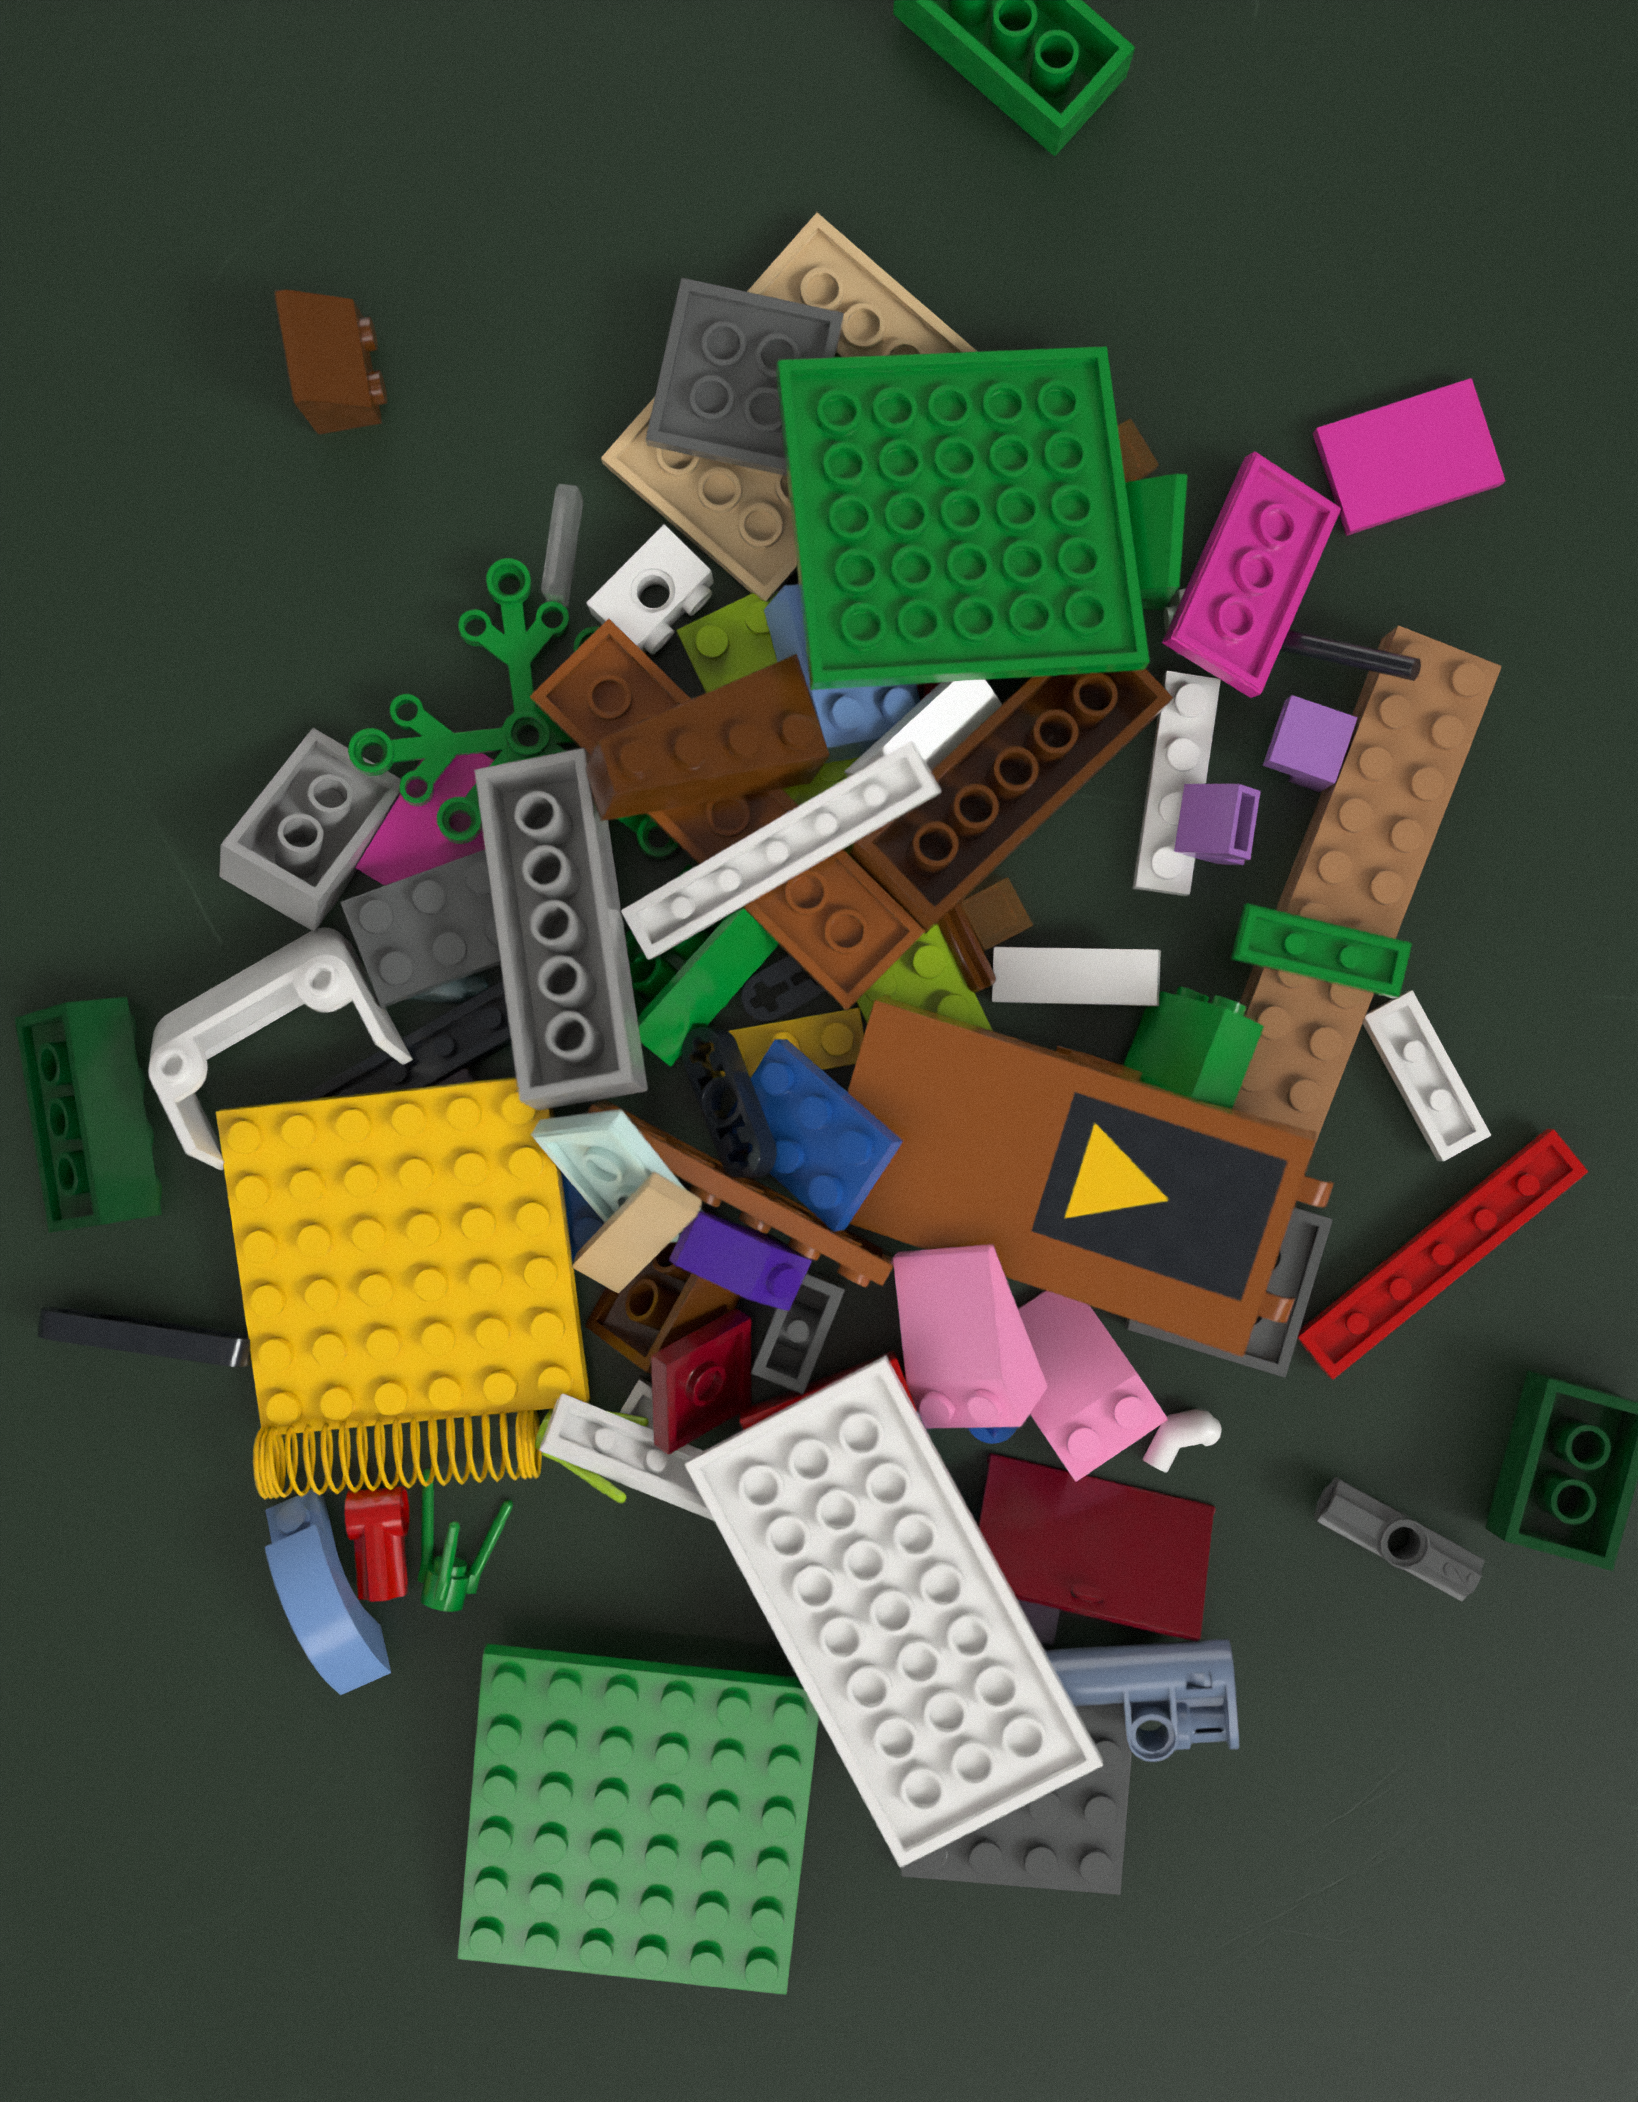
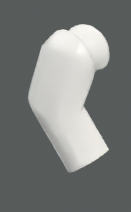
(1180, 1431)

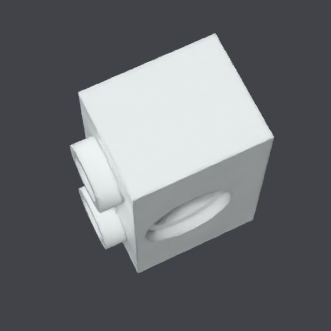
(662, 562)

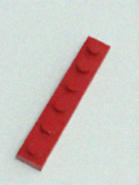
(1441, 1253)

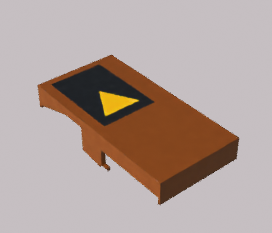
(1081, 1175)

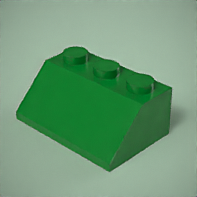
(693, 979)

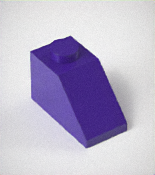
(741, 1260)

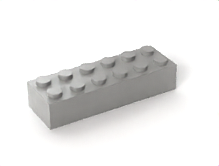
(559, 933)

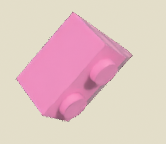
(964, 1340)
(1093, 1392)

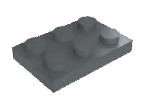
(426, 929)

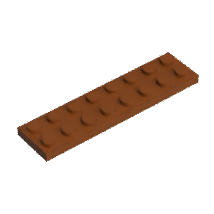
(826, 917)

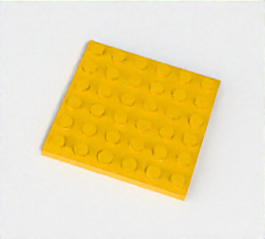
(402, 1257)

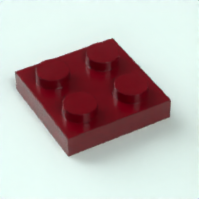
(701, 1381)

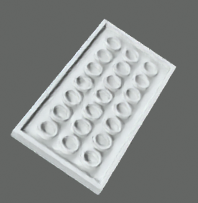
(893, 1612)

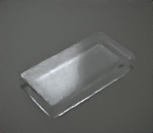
(562, 544)

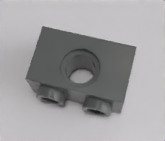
(798, 1334)

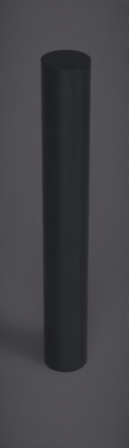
(1352, 655)

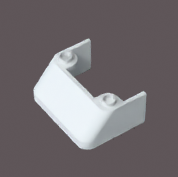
(311, 970)

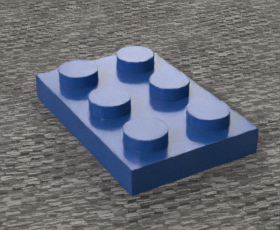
(822, 1135)

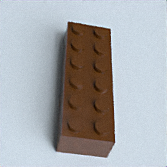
(1006, 785)

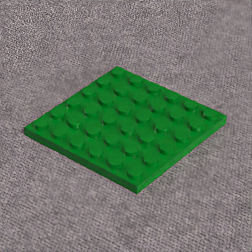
(960, 517)
(637, 1819)

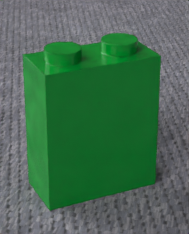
(1195, 1046)

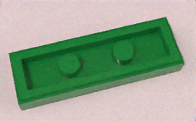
(1321, 951)

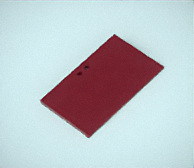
(1102, 1542)

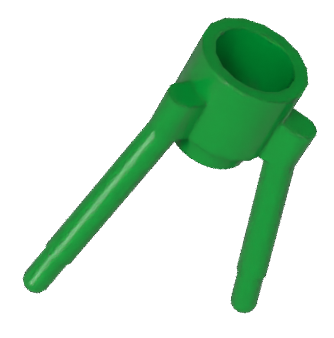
(446, 1579)

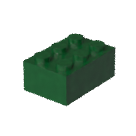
(1568, 1472)

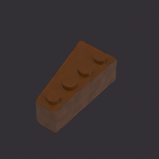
(714, 747)

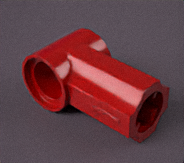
(378, 1527)

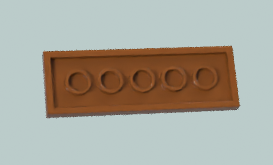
(763, 1206)

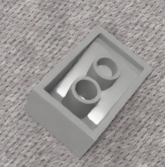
(308, 831)

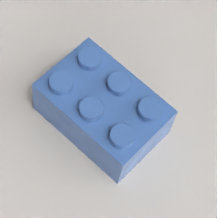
(847, 716)

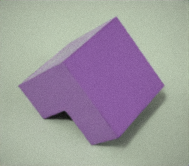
(1309, 743)
(1217, 822)

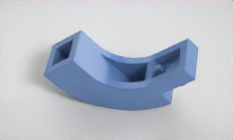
(316, 1596)

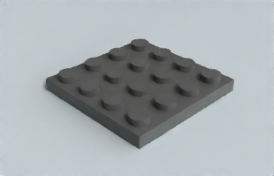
(1059, 1840)

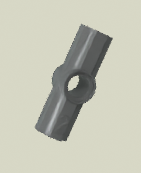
(1426, 1552)

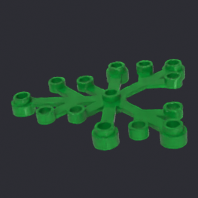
(440, 745)

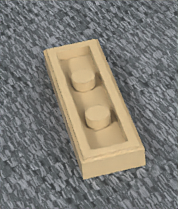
(637, 1232)

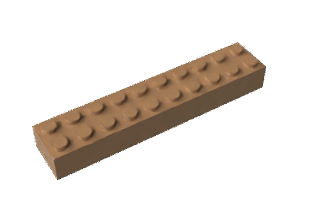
(1362, 866)

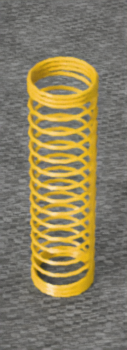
(272, 1458)

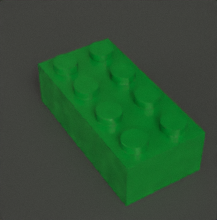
(1032, 58)

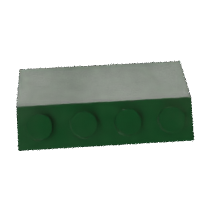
(88, 1114)

